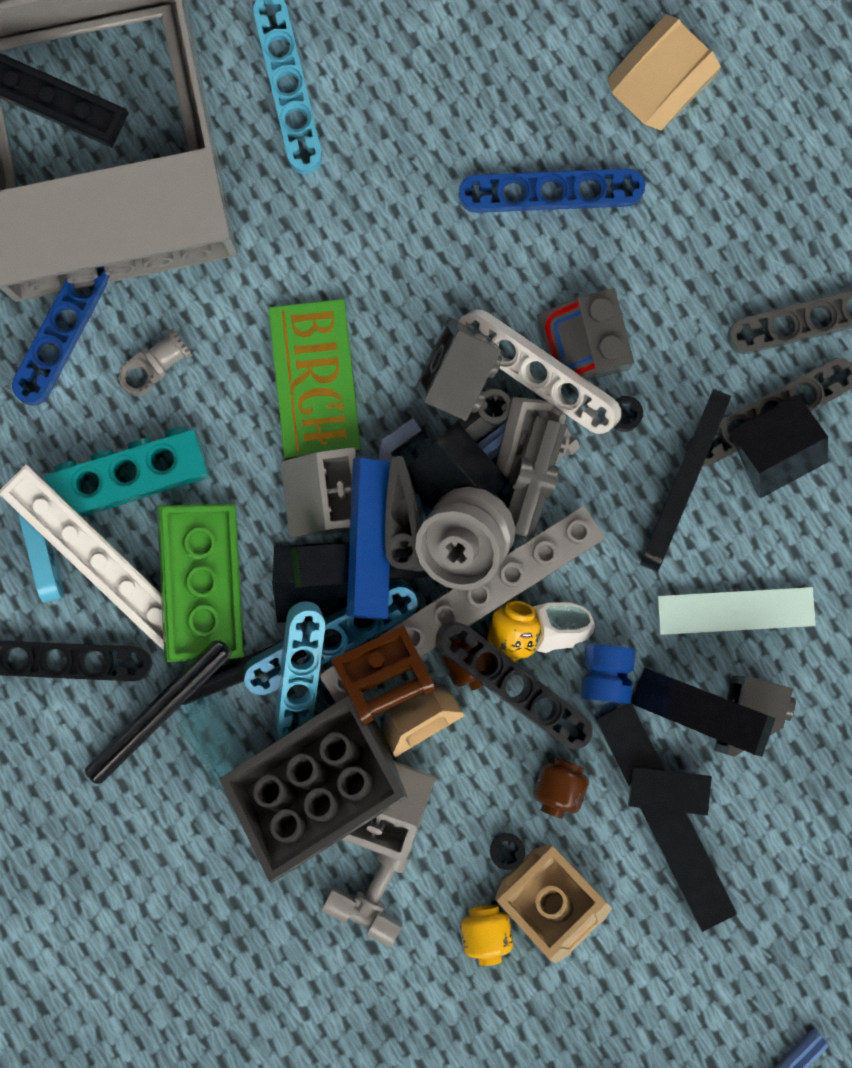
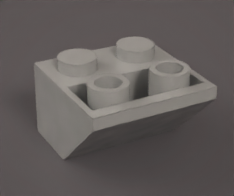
(318, 492)
(397, 828)

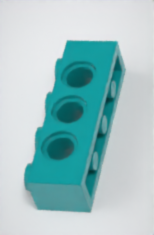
(187, 468)

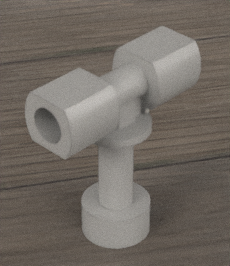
(366, 907)

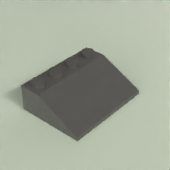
(313, 788)

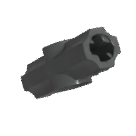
(534, 474)

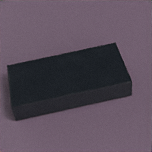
(669, 791)

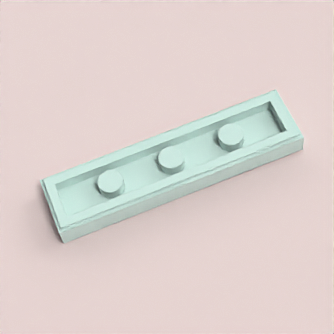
(735, 611)

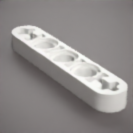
(556, 375)

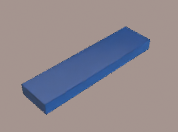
(367, 551)

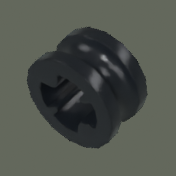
(635, 407)
(495, 850)

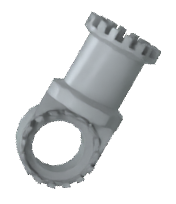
(154, 362)

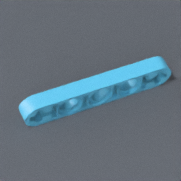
(288, 102)

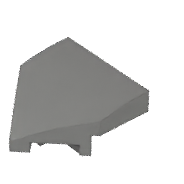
(518, 425)

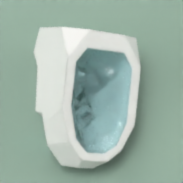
(562, 625)

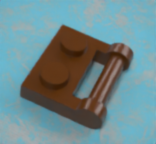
(377, 663)

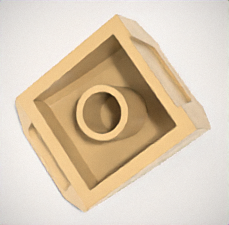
(663, 73)
(419, 719)
(551, 902)

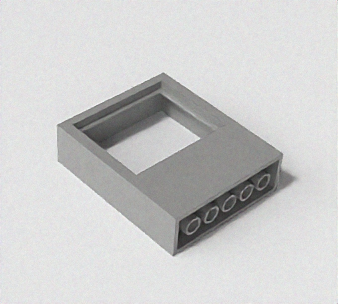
(119, 217)

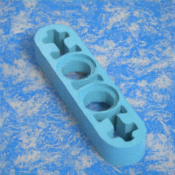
(303, 674)

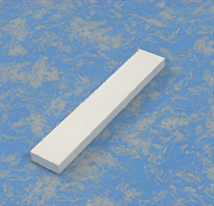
(86, 550)

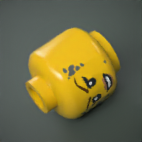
(515, 630)
(486, 934)

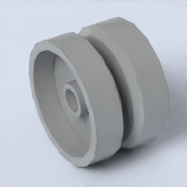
(465, 538)

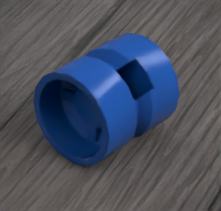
(608, 673)

